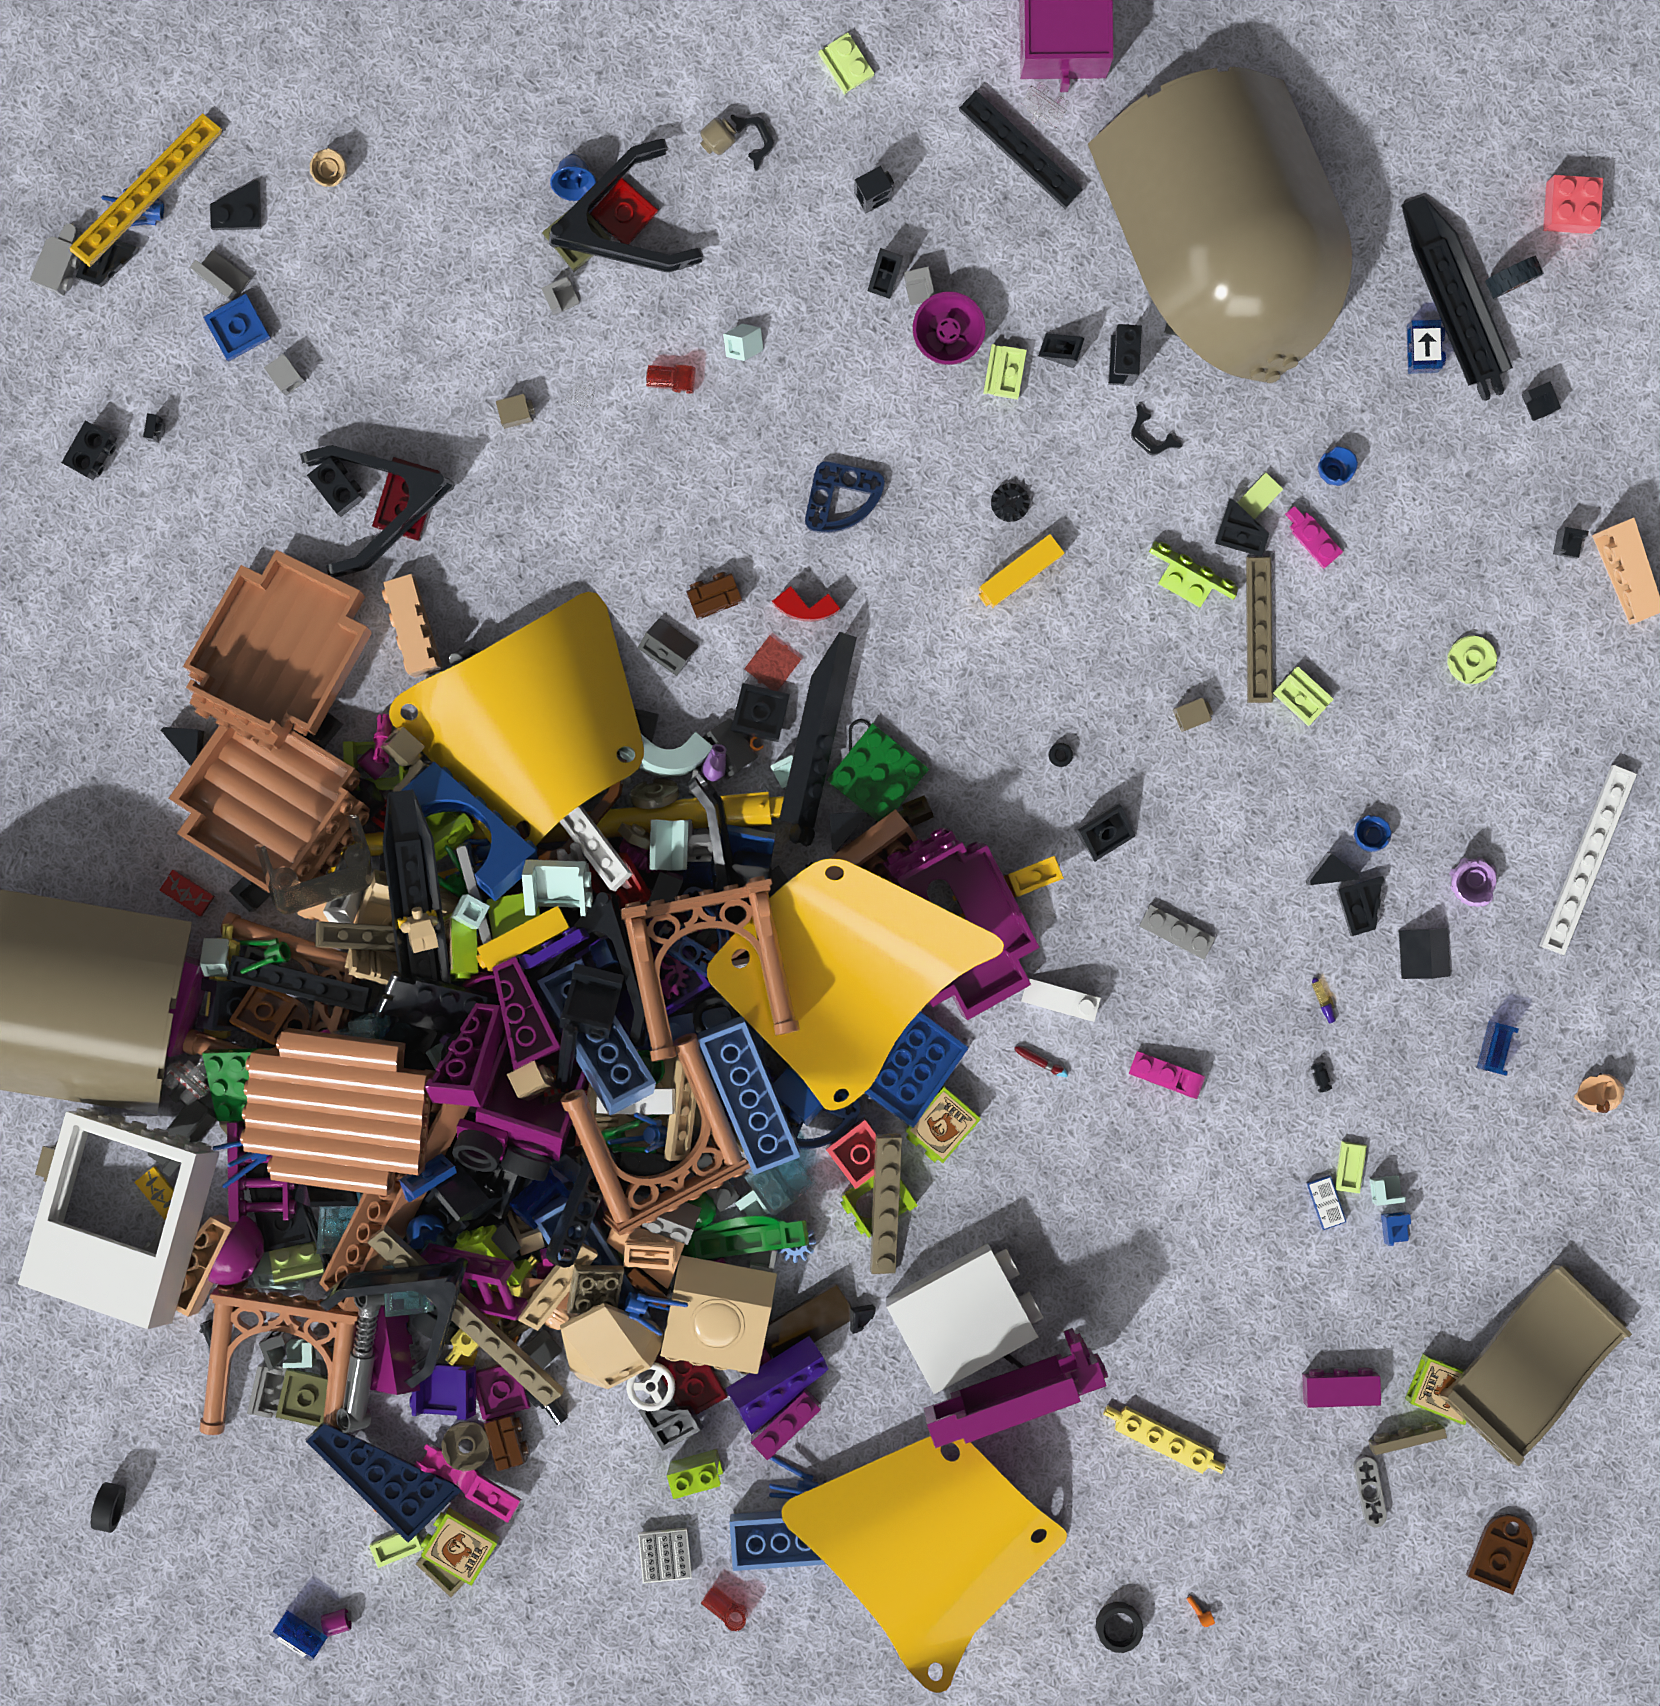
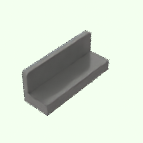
(190, 1122)

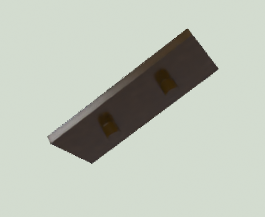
(811, 1318)

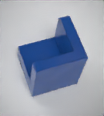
(1395, 1227)

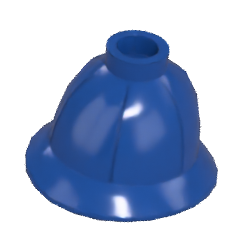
(572, 178)

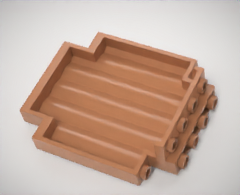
(276, 651)
(275, 798)
(336, 1111)

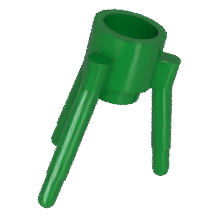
(455, 883)
(276, 953)
(619, 1132)

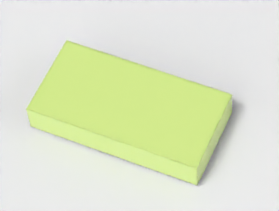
(1260, 495)
(1350, 1167)
(394, 1548)

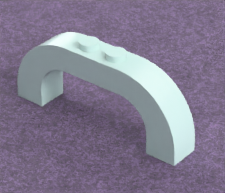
(671, 761)

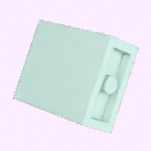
(556, 884)

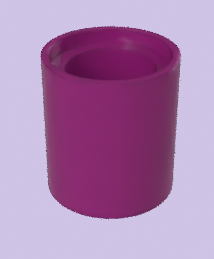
(372, 768)
(335, 1622)

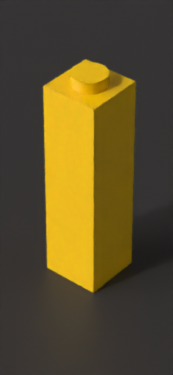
(1020, 571)
(522, 938)

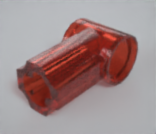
(676, 378)
(723, 1606)

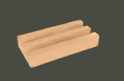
(646, 1245)

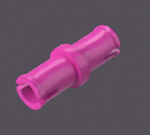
(382, 733)

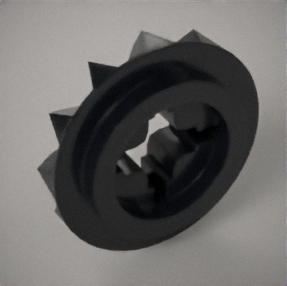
(1008, 513)

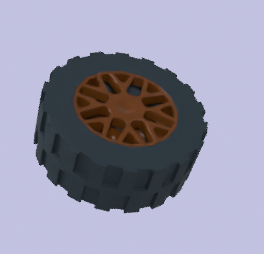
(1514, 277)

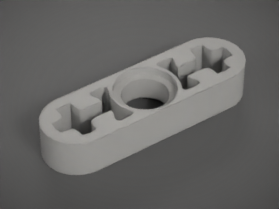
(1367, 1509)

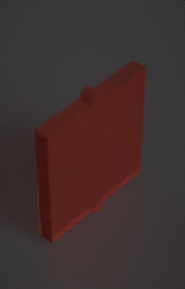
(772, 664)

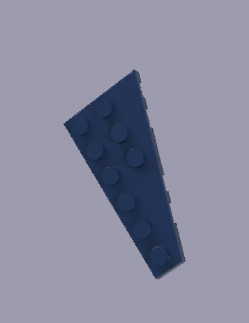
(389, 1484)

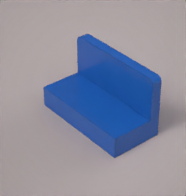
(435, 1172)

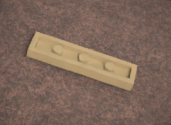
(553, 1290)

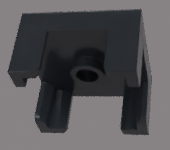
(223, 1003)

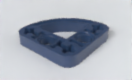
(828, 486)
(676, 949)
(840, 1130)

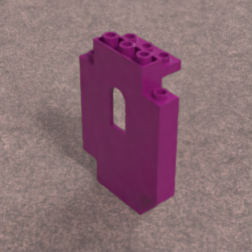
(984, 901)
(1017, 1395)

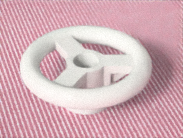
(655, 1378)

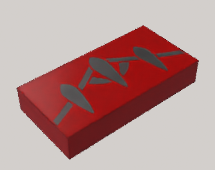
(187, 893)

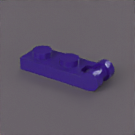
(553, 948)

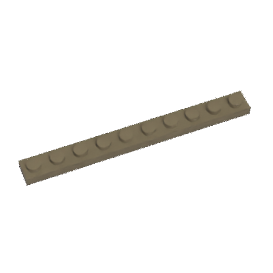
(476, 1324)

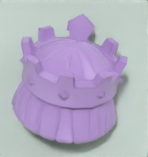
(1473, 882)

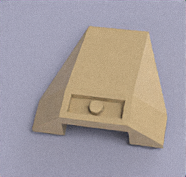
(609, 1346)

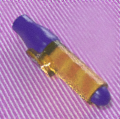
(1325, 1001)

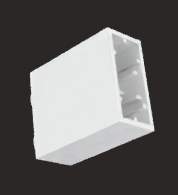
(964, 1316)

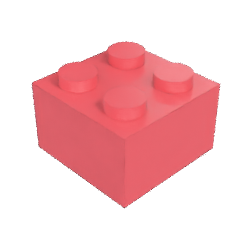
(1573, 204)
(855, 1152)

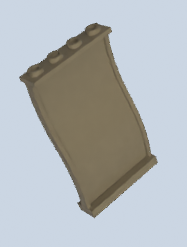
(1535, 1364)

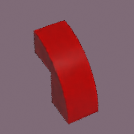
(794, 607)

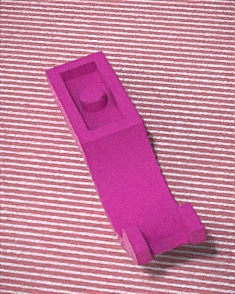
(472, 1483)

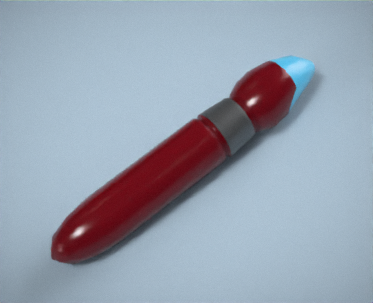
(1056, 1069)

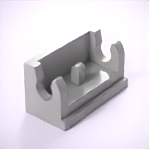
(266, 1391)

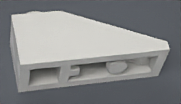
(1061, 1000)

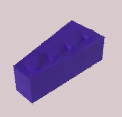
(777, 1383)

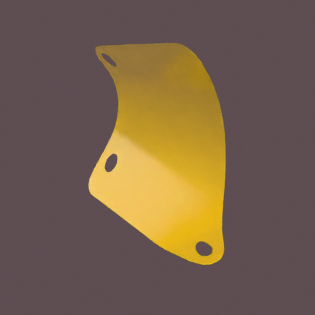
(532, 717)
(856, 970)
(926, 1546)

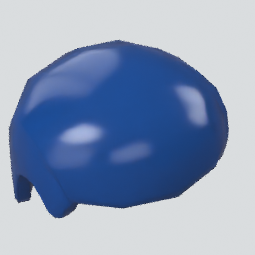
(1343, 461)
(1378, 835)
(423, 1228)

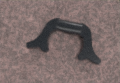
(768, 141)
(1143, 442)

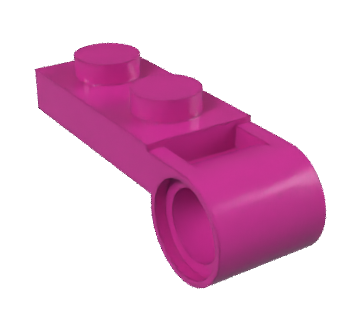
(1167, 1075)

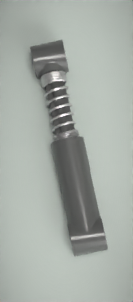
(355, 1408)

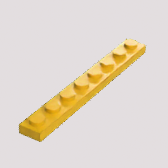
(145, 190)

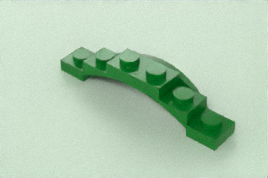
(745, 1236)

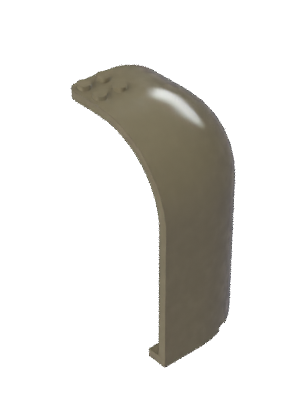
(1229, 218)
(87, 1000)

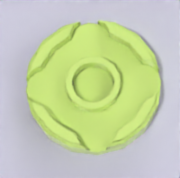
(1472, 659)

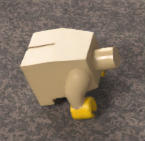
(420, 929)

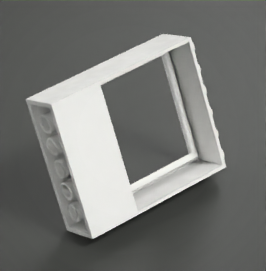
(102, 1271)

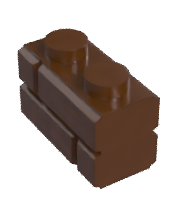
(714, 595)
(506, 1441)

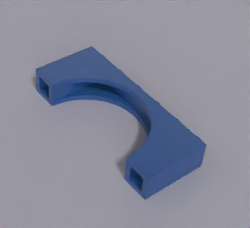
(504, 866)

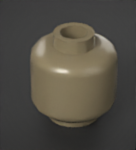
(718, 136)

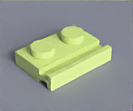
(846, 63)
(1004, 371)
(1303, 696)
(295, 1263)

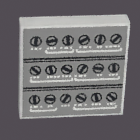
(665, 1555)

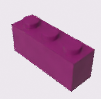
(1341, 1388)
(785, 1424)

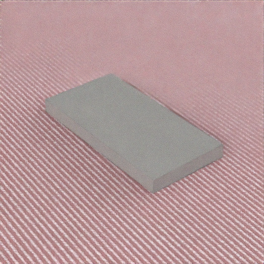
(467, 862)

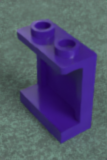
(447, 1392)

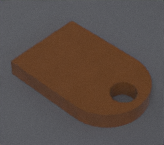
(269, 1013)
(1500, 1555)

